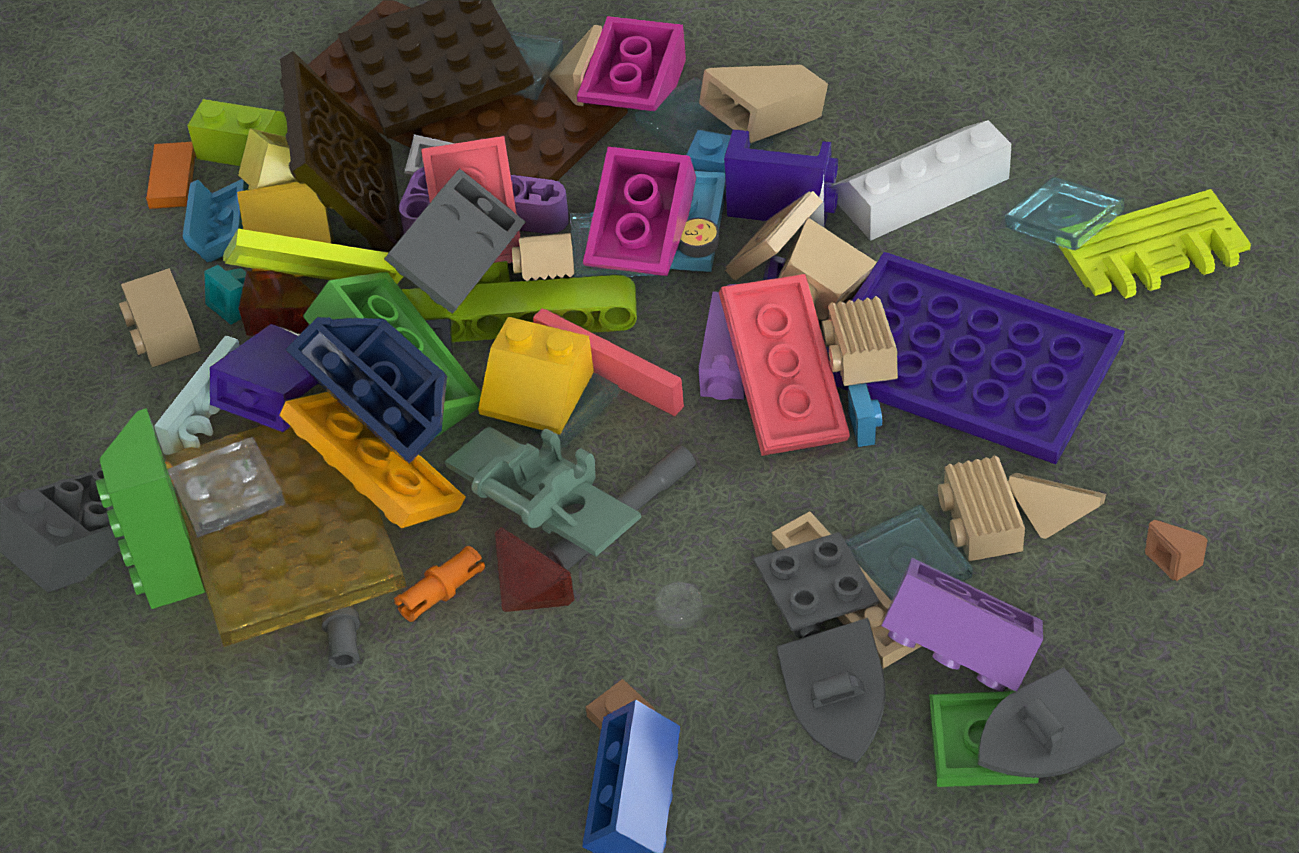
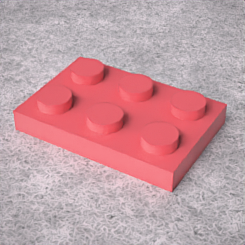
(484, 162)

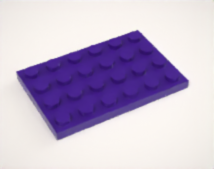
(987, 357)

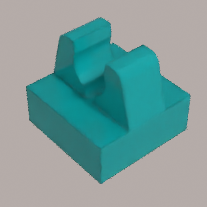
(224, 291)

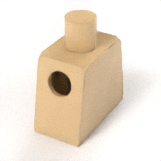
(830, 264)

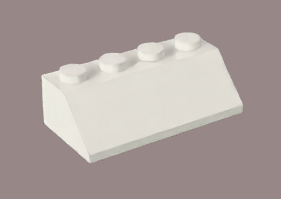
(925, 179)

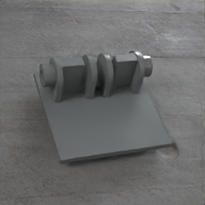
(815, 583)

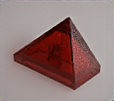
(529, 577)

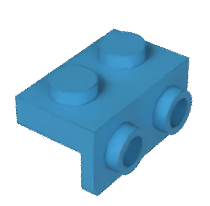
(212, 218)

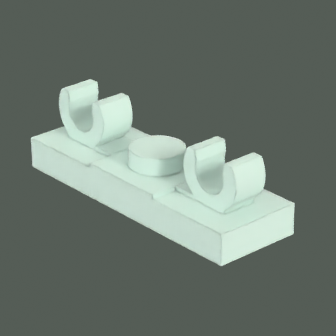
(192, 407)

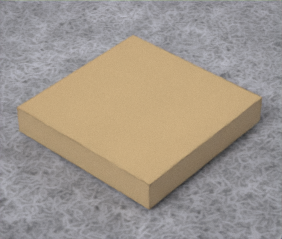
(773, 235)

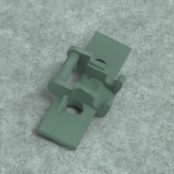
(506, 469)

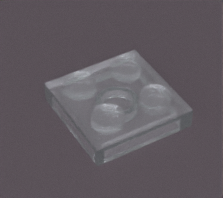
(225, 487)

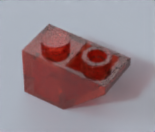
(274, 300)

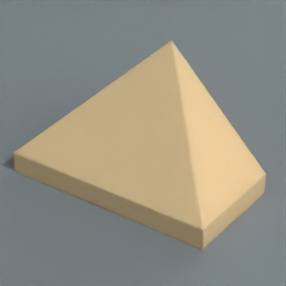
(572, 68)
(1051, 503)

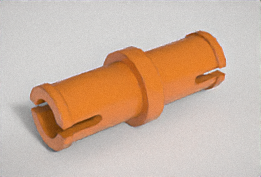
(439, 583)

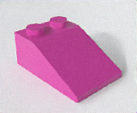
(634, 64)
(640, 211)

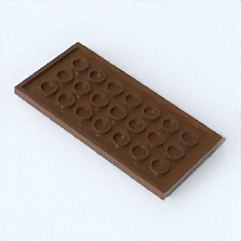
(540, 135)

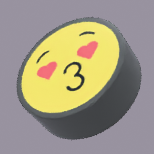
(699, 238)

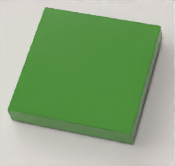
(956, 735)

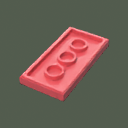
(783, 364)

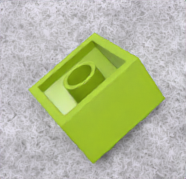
(222, 129)

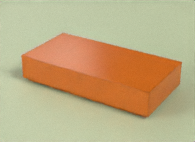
(170, 175)

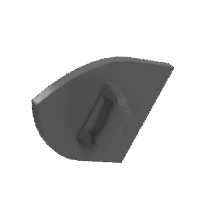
(836, 687)
(1046, 730)

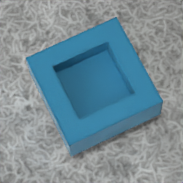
(708, 151)
(863, 414)

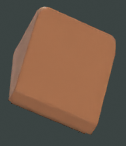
(1175, 549)

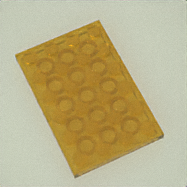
(298, 558)

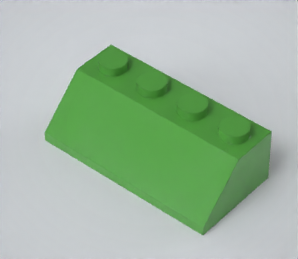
(381, 298)
(148, 515)

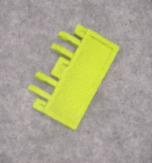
(1158, 243)
(304, 257)

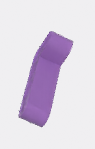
(537, 202)

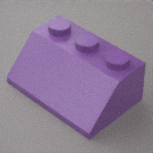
(963, 626)

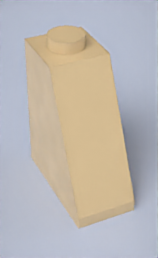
(763, 97)

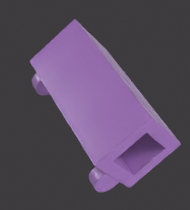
(718, 365)

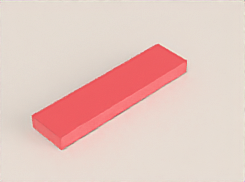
(625, 368)

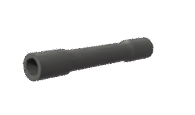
(658, 478)

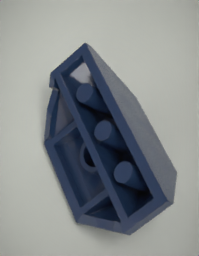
(376, 379)

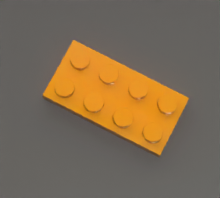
(400, 489)

